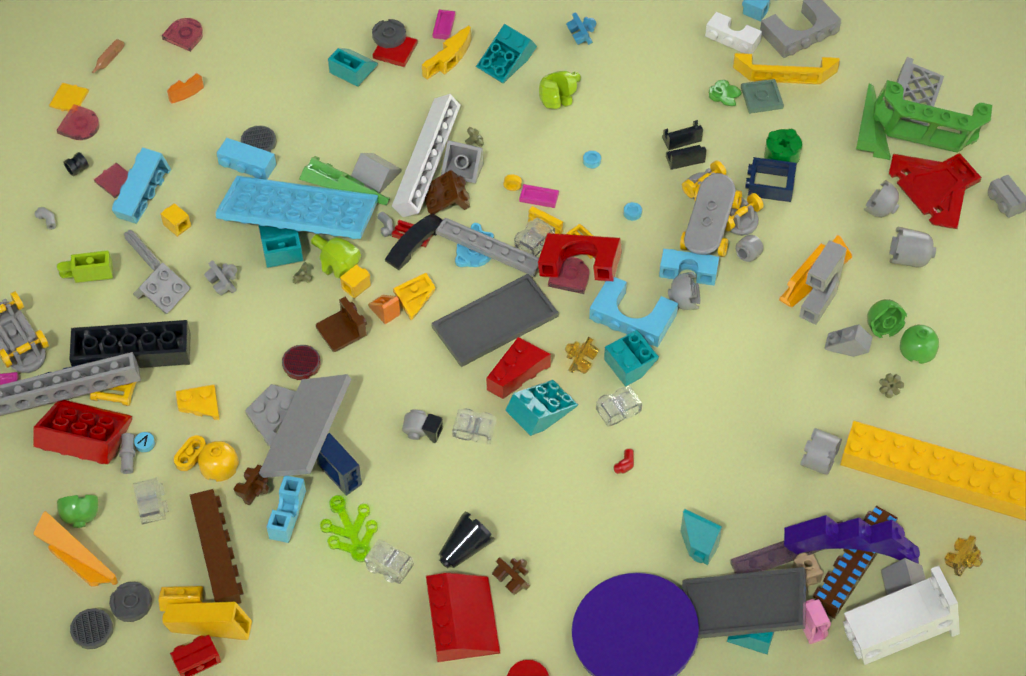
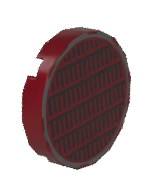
(301, 362)

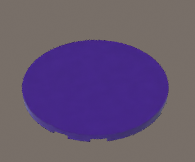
(635, 627)

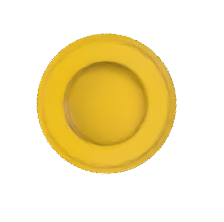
(512, 182)

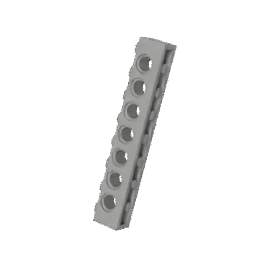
(68, 383)

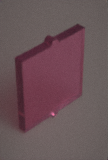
(112, 179)

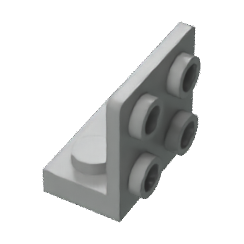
(163, 288)

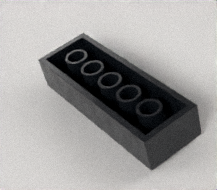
(151, 343)

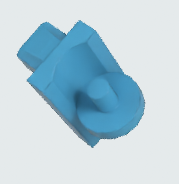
(587, 25)

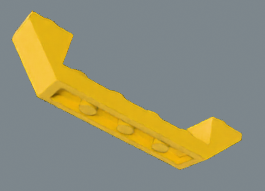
(786, 74)

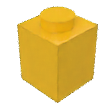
(175, 219)
(355, 281)

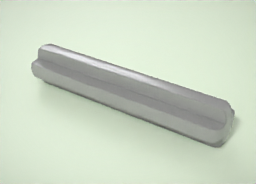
(142, 249)

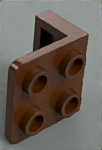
(445, 191)
(342, 327)

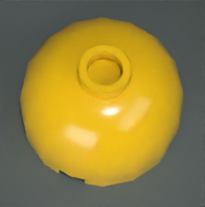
(218, 461)

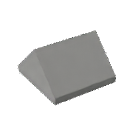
(463, 160)
(375, 171)
(901, 575)

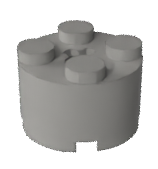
(821, 451)

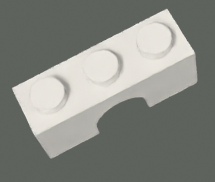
(744, 40)

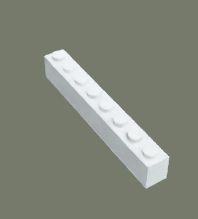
(426, 156)

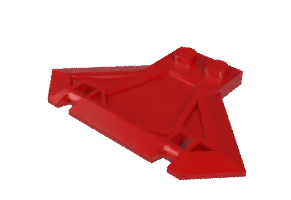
(935, 185)

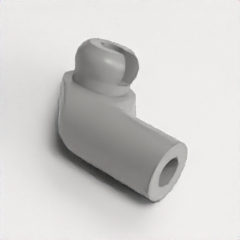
(44, 213)
(388, 225)

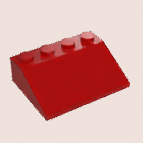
(81, 431)
(462, 616)

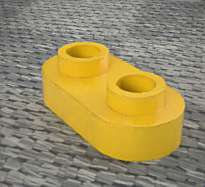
(188, 453)

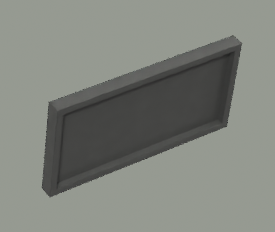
(494, 320)
(749, 602)

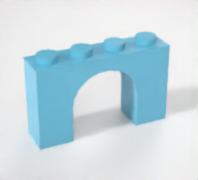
(651, 327)

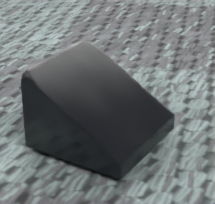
(433, 427)

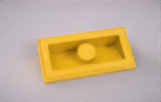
(180, 595)

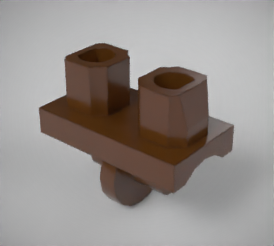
(253, 486)
(517, 581)

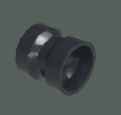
(75, 164)

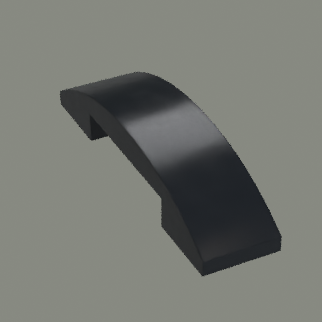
(411, 240)

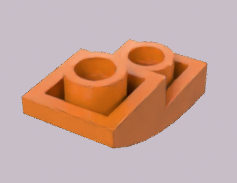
(182, 91)

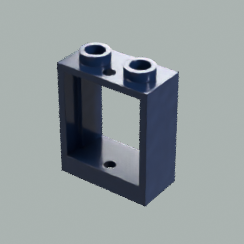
(771, 167)
(339, 465)

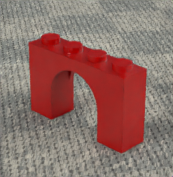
(562, 246)

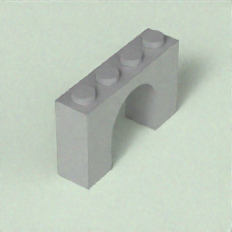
(789, 41)
(824, 279)

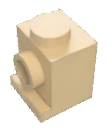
(813, 572)

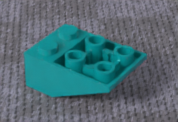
(506, 54)
(280, 245)
(540, 406)

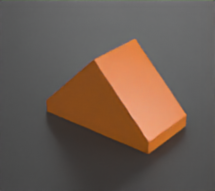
(385, 307)

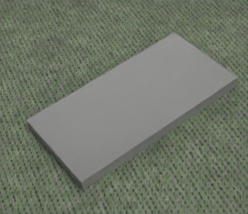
(305, 426)

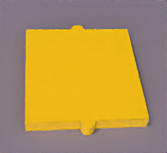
(67, 96)

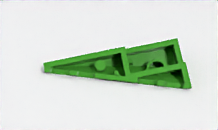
(871, 133)
(330, 177)

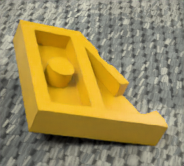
(414, 294)
(198, 401)

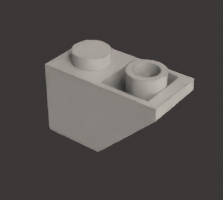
(849, 341)

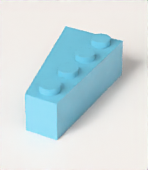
(140, 185)

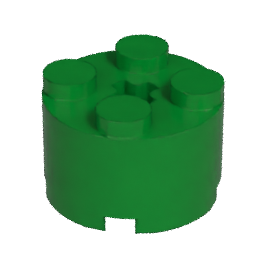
(783, 145)

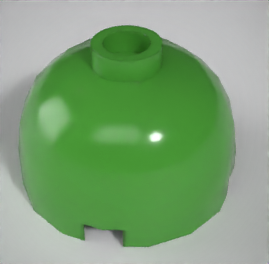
(886, 318)
(919, 343)
(77, 509)

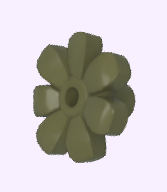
(474, 137)
(301, 274)
(890, 385)

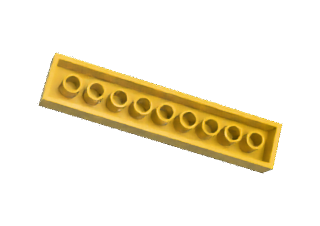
(936, 469)

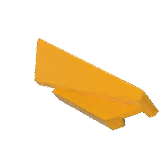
(797, 284)
(72, 552)

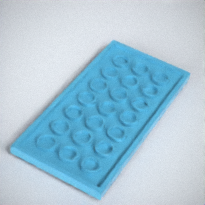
(297, 207)

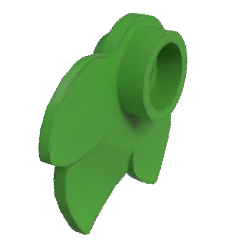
(724, 92)

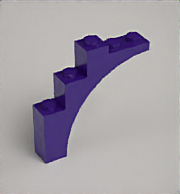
(824, 533)

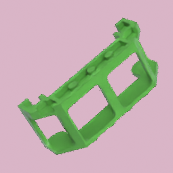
(928, 135)

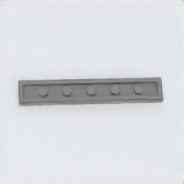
(488, 246)

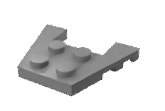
(269, 411)

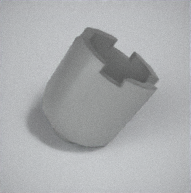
(911, 248)

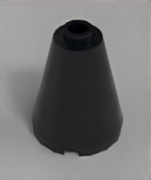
(464, 541)

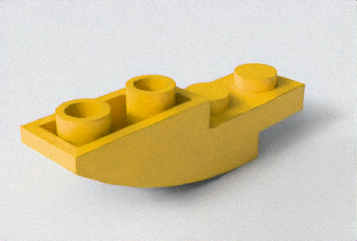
(453, 51)

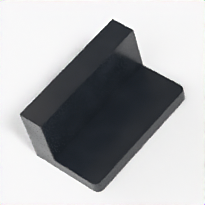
(686, 156)

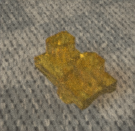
(579, 362)
(967, 556)

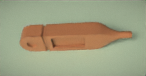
(109, 54)

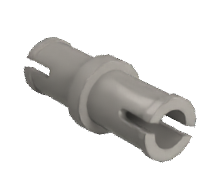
(127, 453)

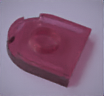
(184, 33)
(79, 123)
(572, 276)

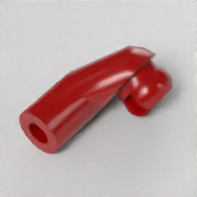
(626, 464)

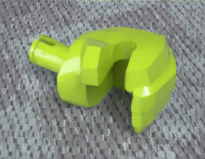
(558, 88)
(336, 255)

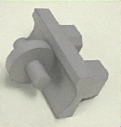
(223, 274)

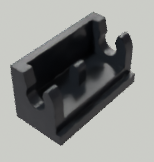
(683, 137)

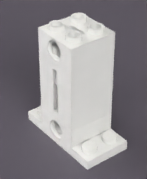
(903, 618)

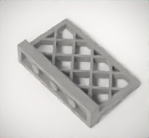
(904, 79)

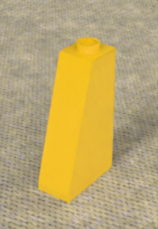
(205, 619)

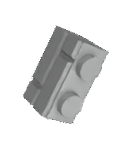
(1007, 196)

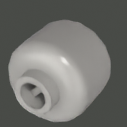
(749, 248)
(413, 424)

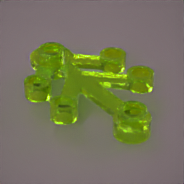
(349, 531)

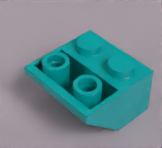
(350, 65)
(630, 357)

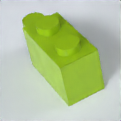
(87, 267)

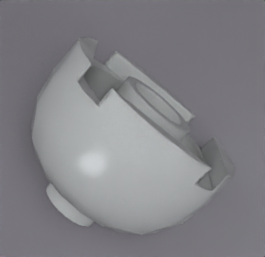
(883, 201)
(685, 291)

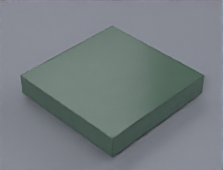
(762, 96)

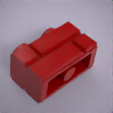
(195, 656)

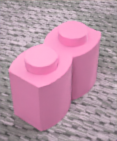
(816, 622)

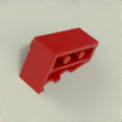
(516, 367)

